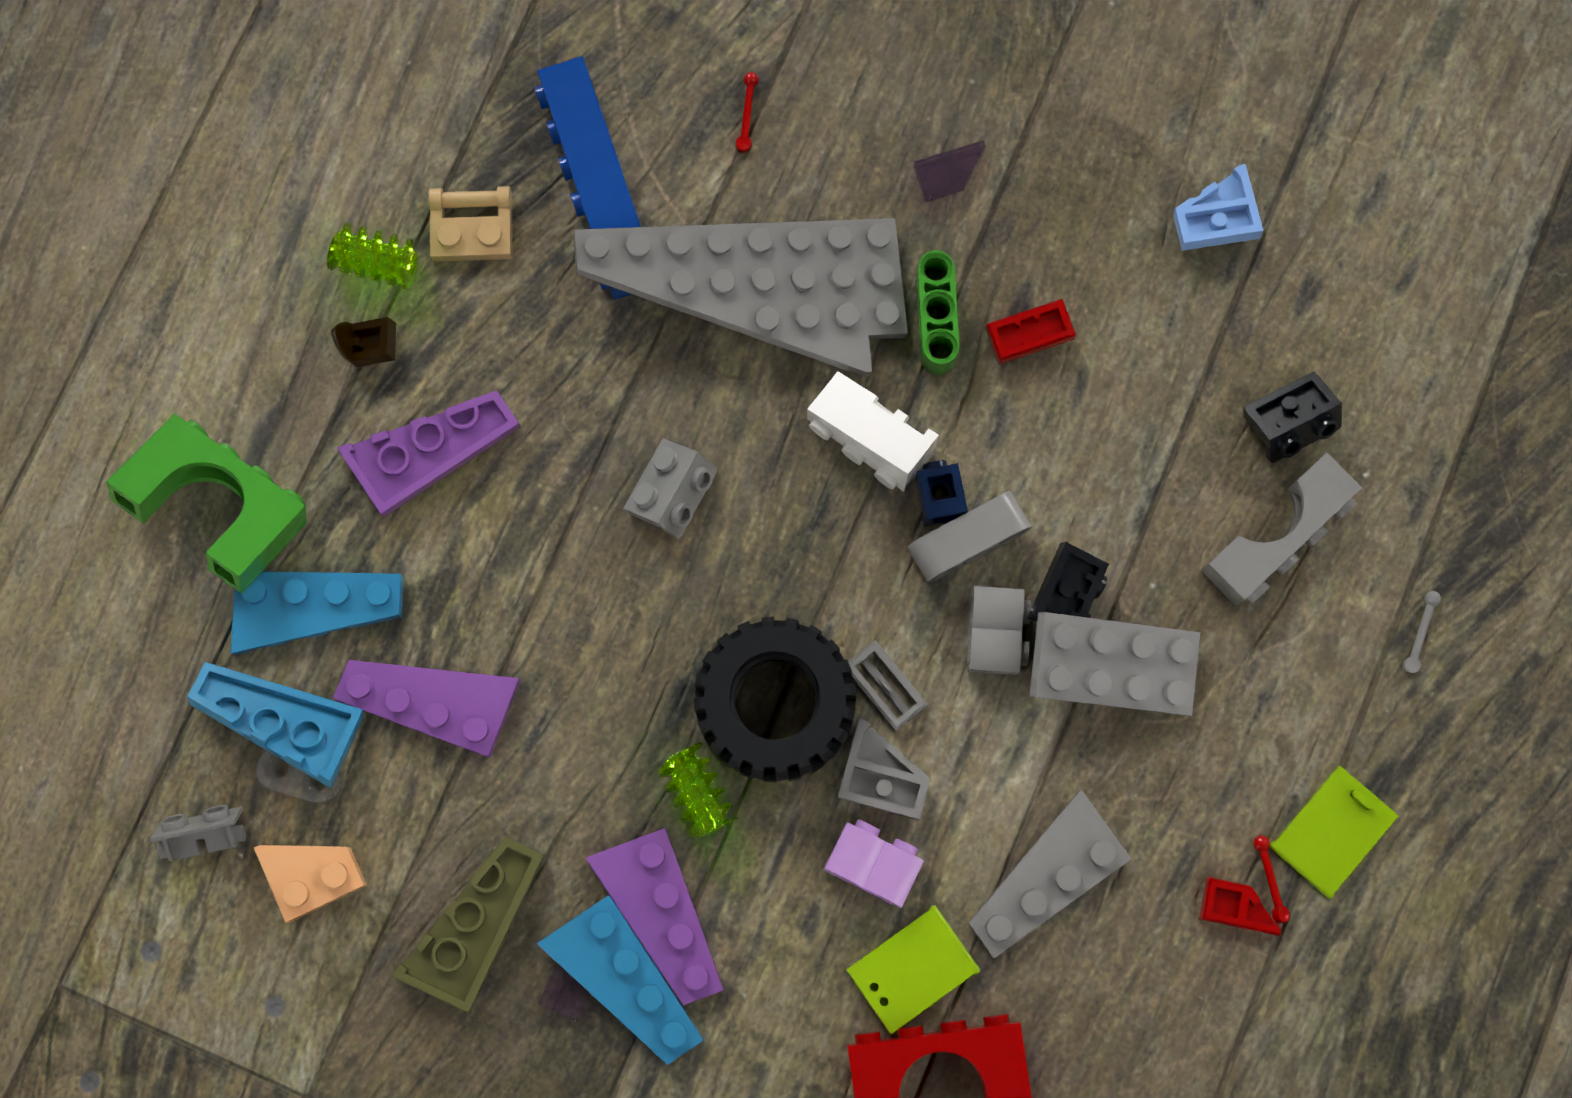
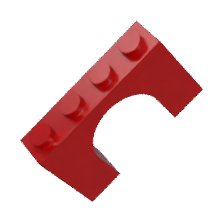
(991, 1048)

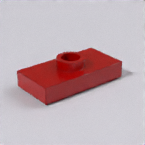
(1030, 331)

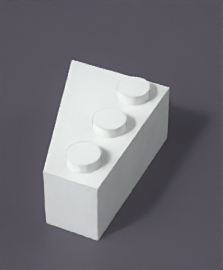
(870, 432)

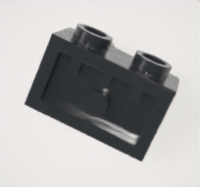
(1295, 416)
(1070, 583)

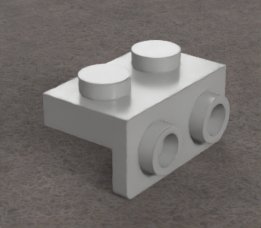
(671, 487)

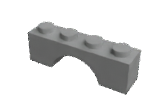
(1316, 497)

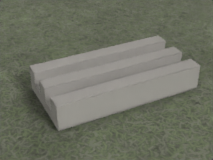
(907, 714)

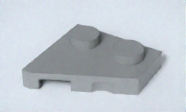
(881, 776)

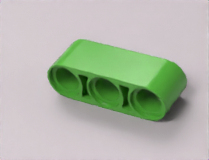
(940, 294)

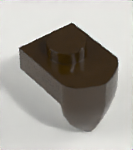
(366, 341)

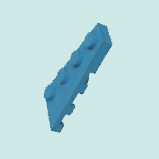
(311, 604)
(283, 720)
(617, 970)

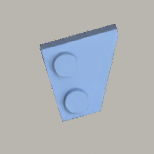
(1219, 214)

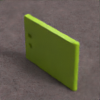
(1333, 831)
(913, 969)

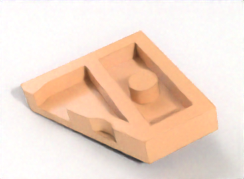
(309, 876)

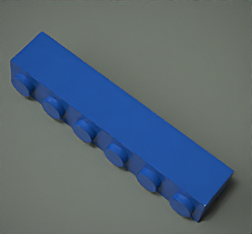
(587, 149)

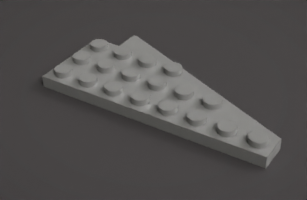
(785, 283)

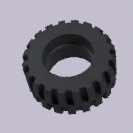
(762, 643)

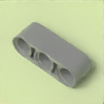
(969, 537)

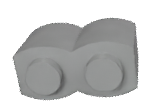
(996, 631)

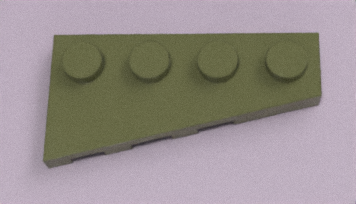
(465, 941)

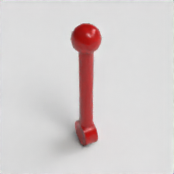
(743, 142)
(1279, 913)

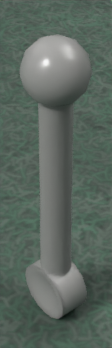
(1412, 663)

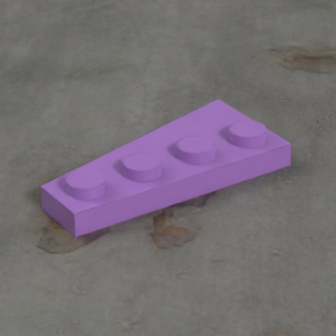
(416, 456)
(439, 703)
(657, 905)

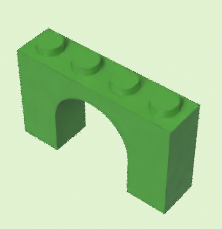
(184, 455)

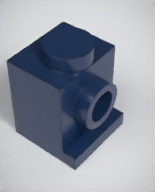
(940, 475)

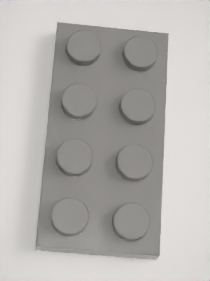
(1114, 664)

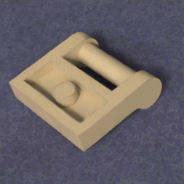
(470, 236)

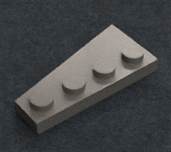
(1058, 869)

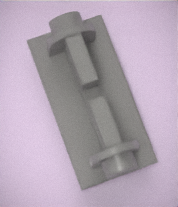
(182, 834)

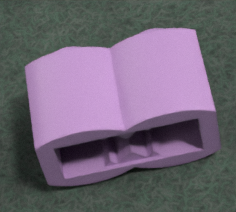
(873, 863)

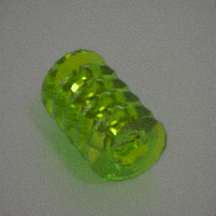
(373, 256)
(696, 792)

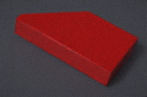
(1236, 907)

